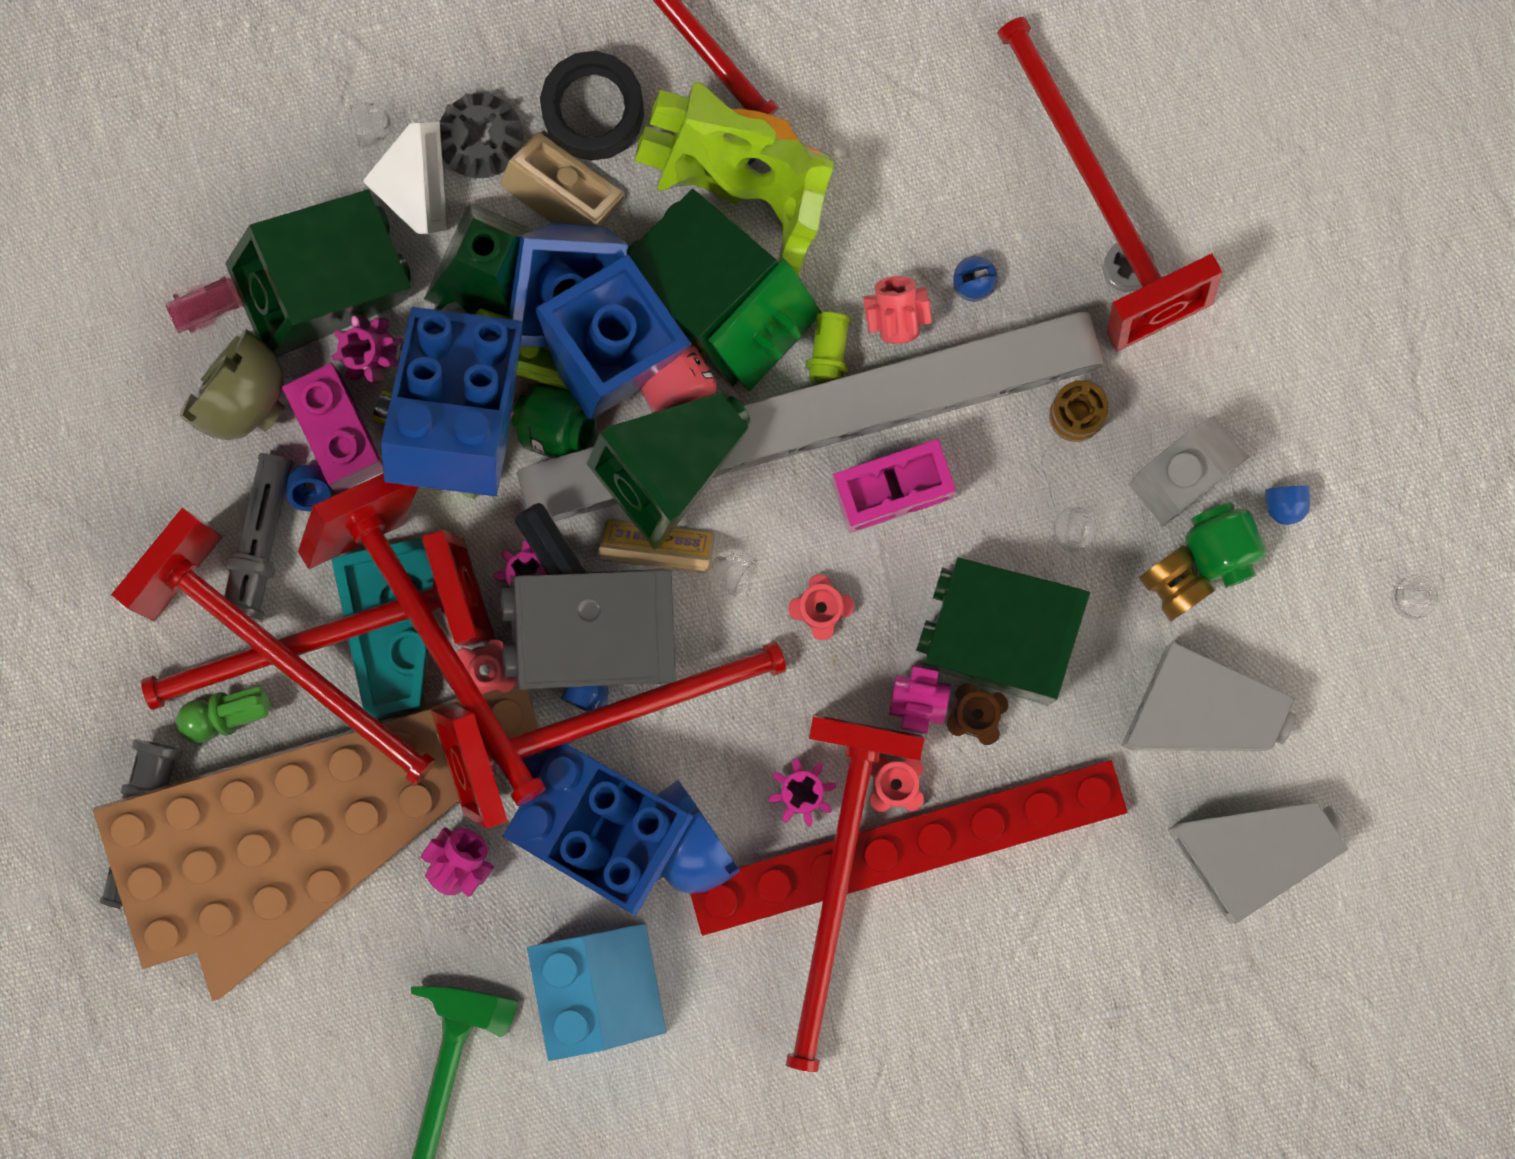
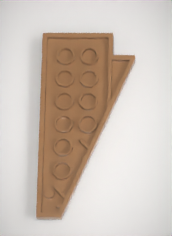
(273, 842)

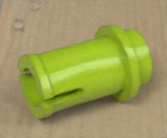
(829, 347)

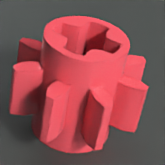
(897, 309)

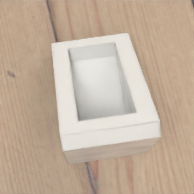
(412, 178)

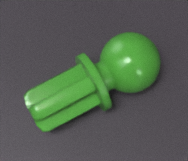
(201, 720)

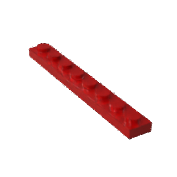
(916, 845)

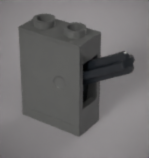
(584, 624)

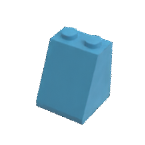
(596, 991)

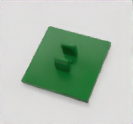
(765, 325)

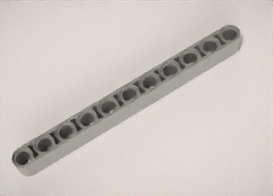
(860, 405)

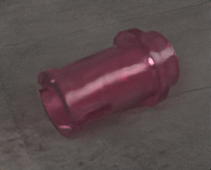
(201, 305)

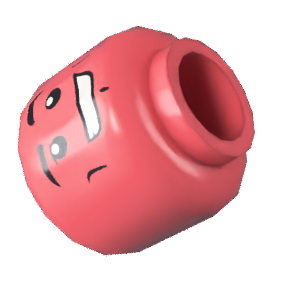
(680, 382)

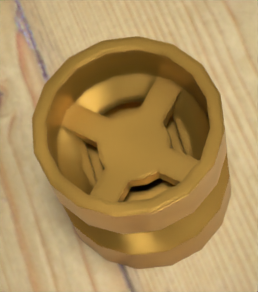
(1075, 421)
(1186, 592)

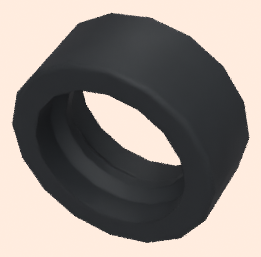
(590, 64)

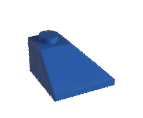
(553, 262)
(609, 336)

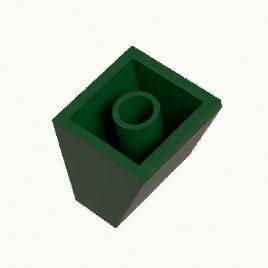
(316, 270)
(701, 270)
(1003, 630)

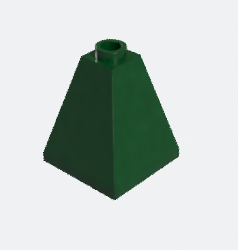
(479, 263)
(667, 459)

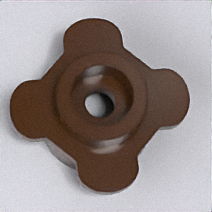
(991, 706)

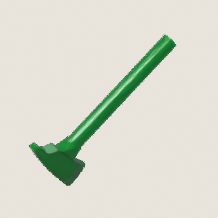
(460, 1012)

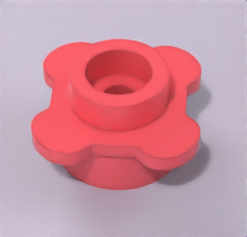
(805, 607)
(489, 655)
(907, 796)

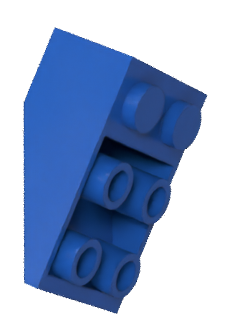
(452, 402)
(598, 828)

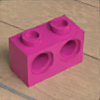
(334, 428)
(893, 486)

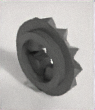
(480, 159)

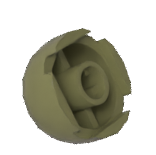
(238, 391)

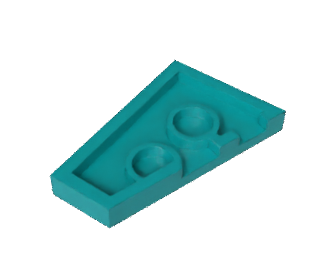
(394, 658)

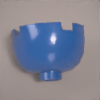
(699, 857)

